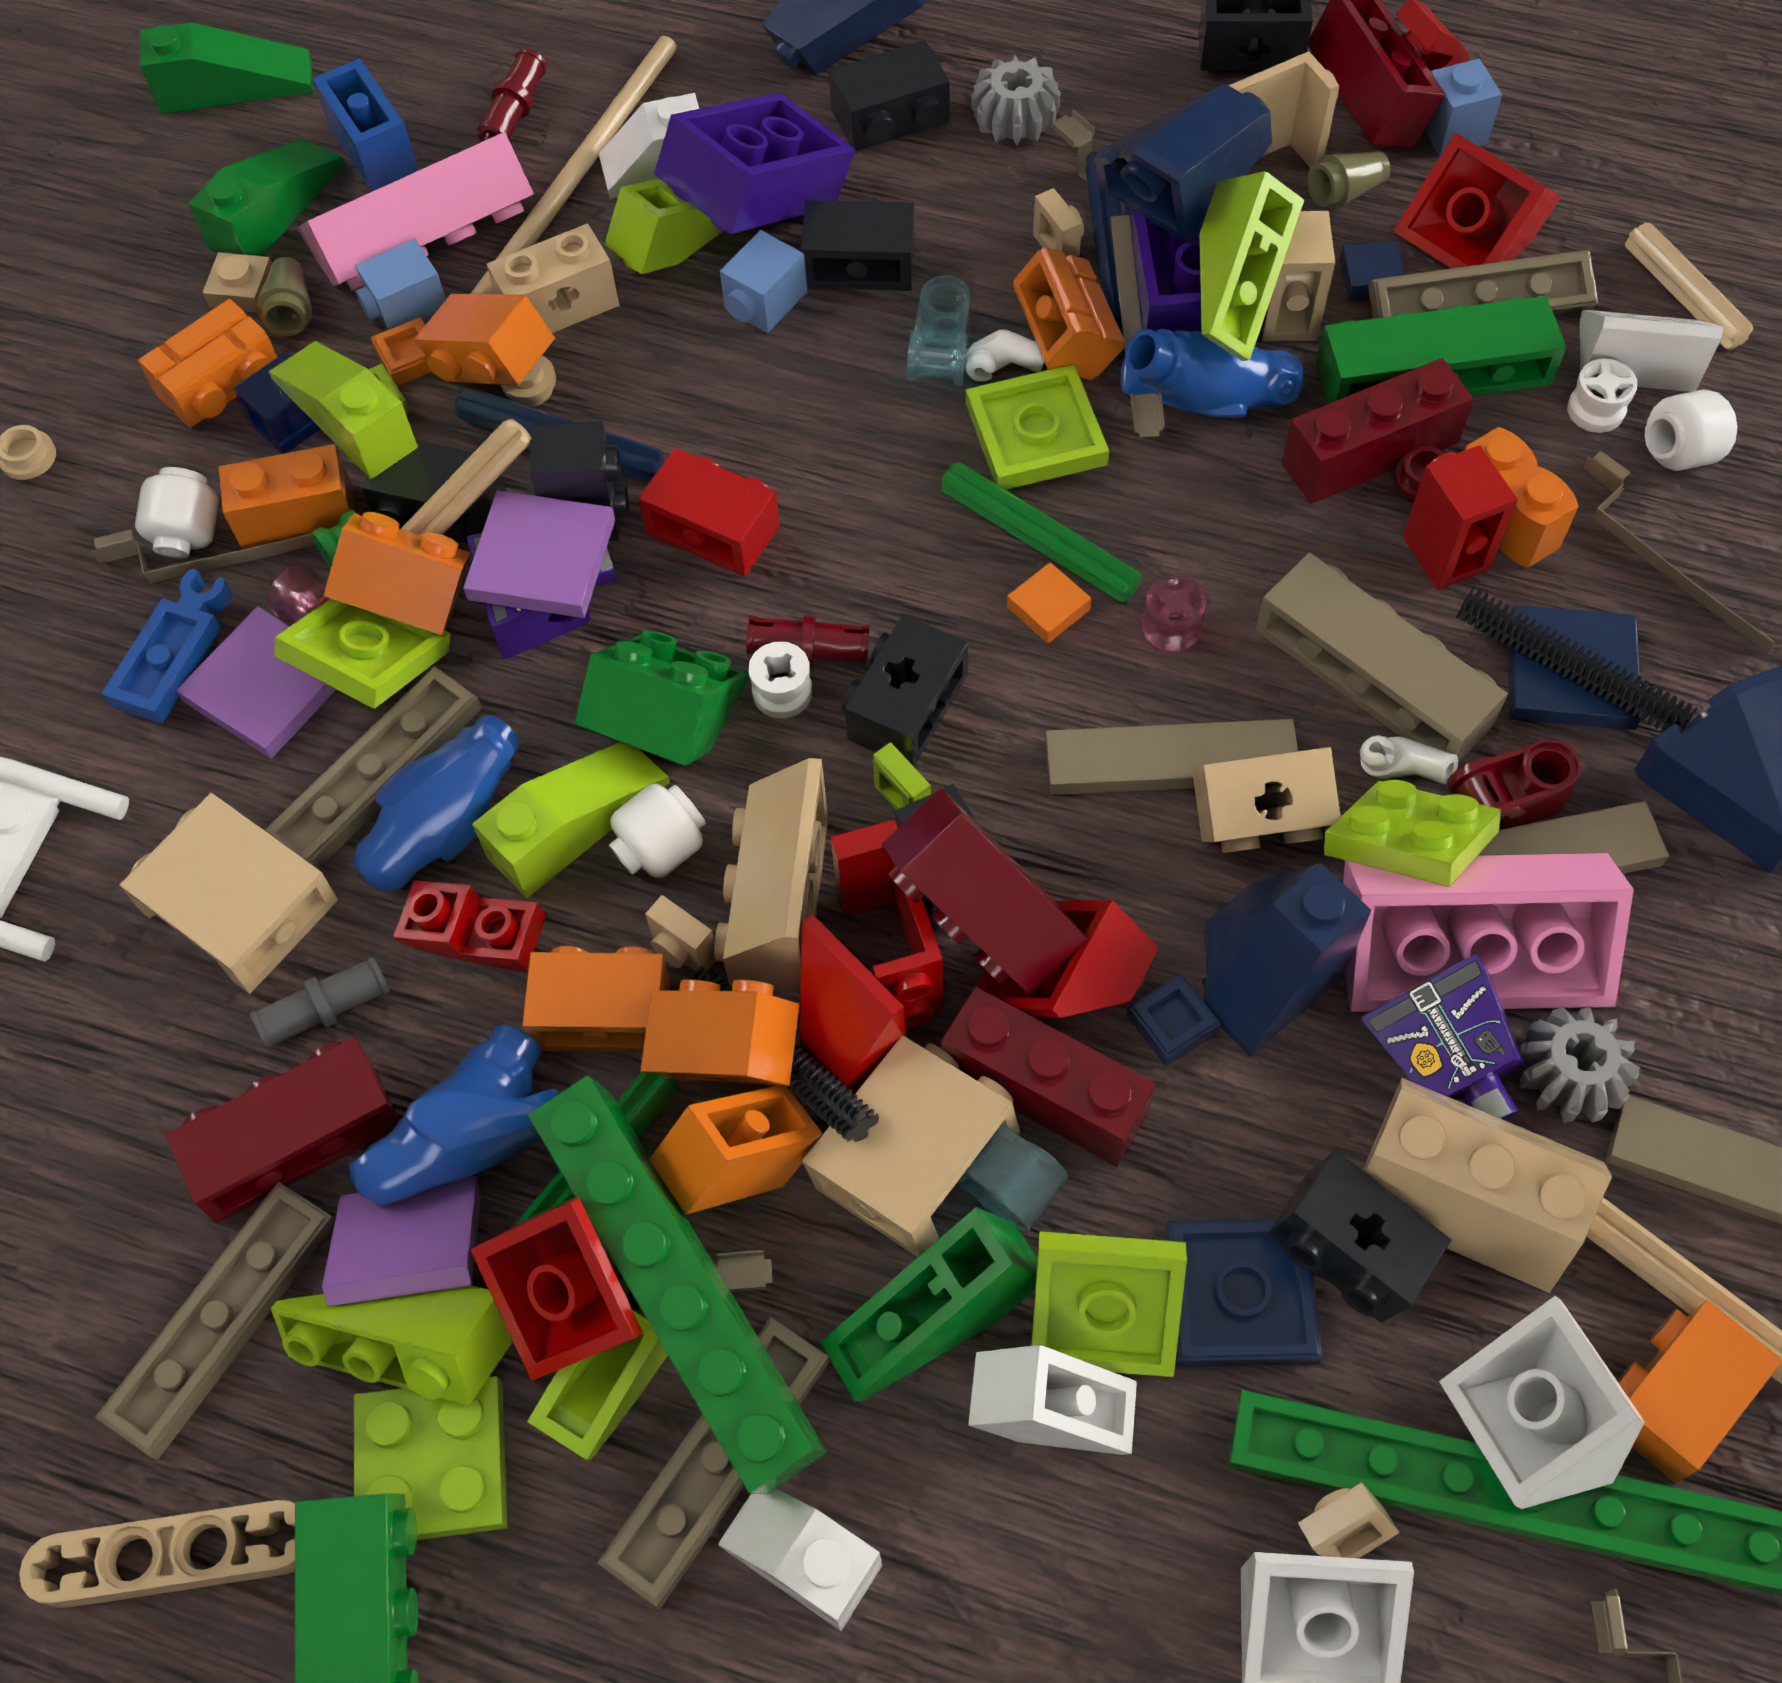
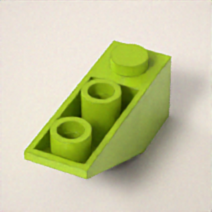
(421, 1342)

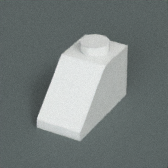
(636, 147)
(1052, 1400)
(803, 1554)

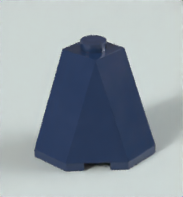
(828, 30)
(1177, 160)
(1728, 767)
(1279, 951)

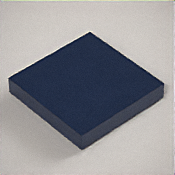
(1550, 697)
(1243, 1297)

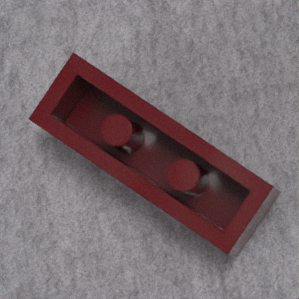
(1377, 71)
(1375, 429)
(981, 893)
(1050, 1075)
(282, 1129)

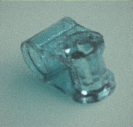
(941, 331)
(1013, 1178)

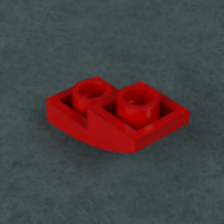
(1430, 36)
(469, 927)

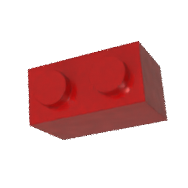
(710, 511)
(1459, 516)

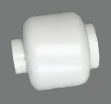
(1691, 430)
(177, 512)
(656, 830)

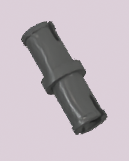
(319, 1002)

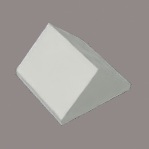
(1658, 349)
(1545, 1409)
(1323, 1619)

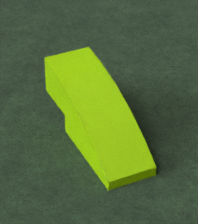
(596, 1393)

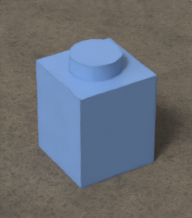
(1467, 106)
(763, 281)
(399, 286)

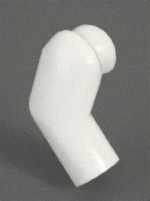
(1000, 350)
(1405, 757)

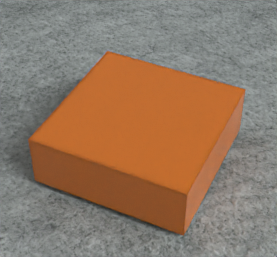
(400, 352)
(1049, 602)

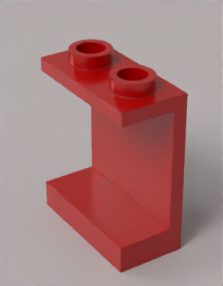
(863, 885)

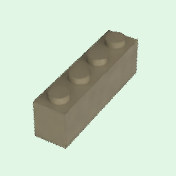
(1379, 658)

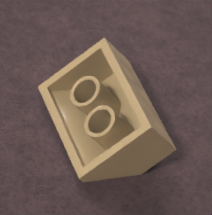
(775, 876)
(1488, 1184)

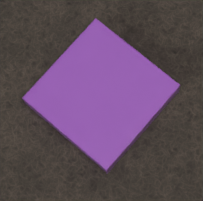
(539, 554)
(251, 689)
(403, 1245)

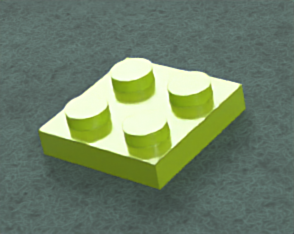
(1036, 427)
(359, 650)
(1413, 832)
(1110, 1300)
(436, 1454)

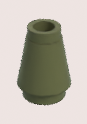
(1345, 177)
(285, 299)

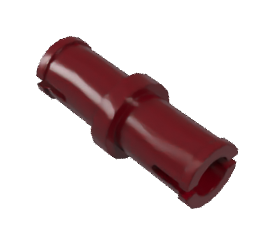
(513, 95)
(814, 638)

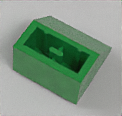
(660, 696)

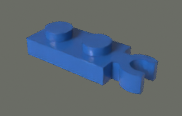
(168, 650)

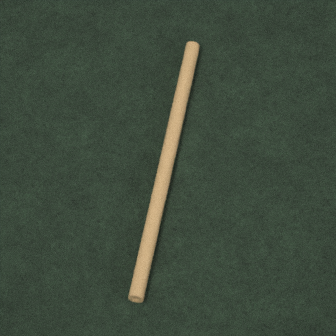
(586, 154)

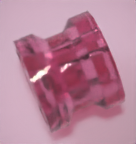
(296, 594)
(1169, 598)

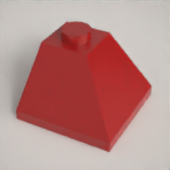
(1475, 208)
(1097, 975)
(844, 1010)
(556, 1289)

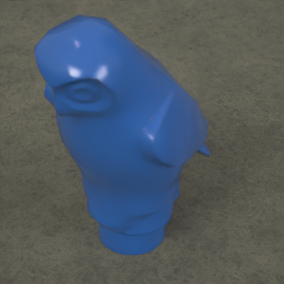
(1204, 377)
(433, 804)
(459, 1123)

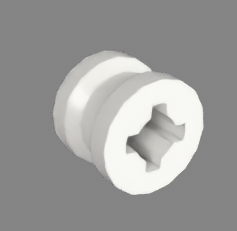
(1602, 395)
(783, 695)

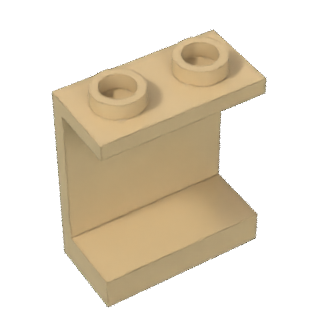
(1299, 102)
(230, 890)
(924, 1142)

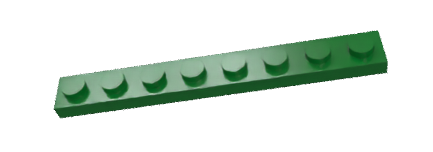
(1456, 1482)

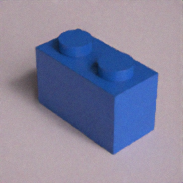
(365, 124)

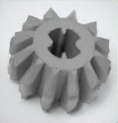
(1015, 100)
(1577, 1064)

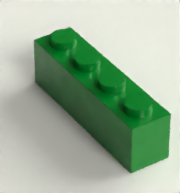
(1485, 345)
(353, 1590)

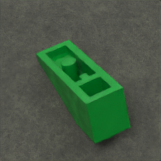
(211, 67)
(261, 196)
(934, 1303)

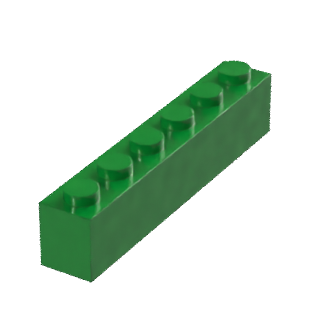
(678, 1287)

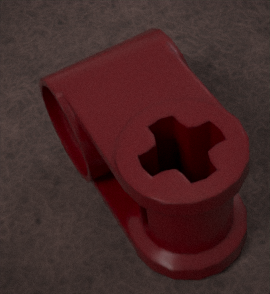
(1511, 783)

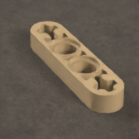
(171, 1560)

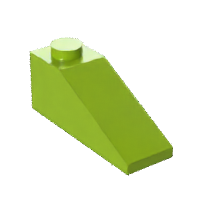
(656, 227)
(1242, 257)
(348, 406)
(562, 814)

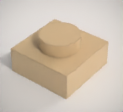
(1057, 223)
(236, 278)
(680, 936)
(1348, 1524)

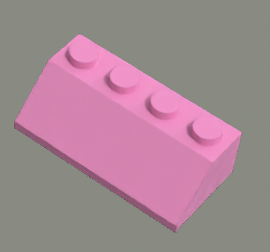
(420, 206)
(1538, 922)

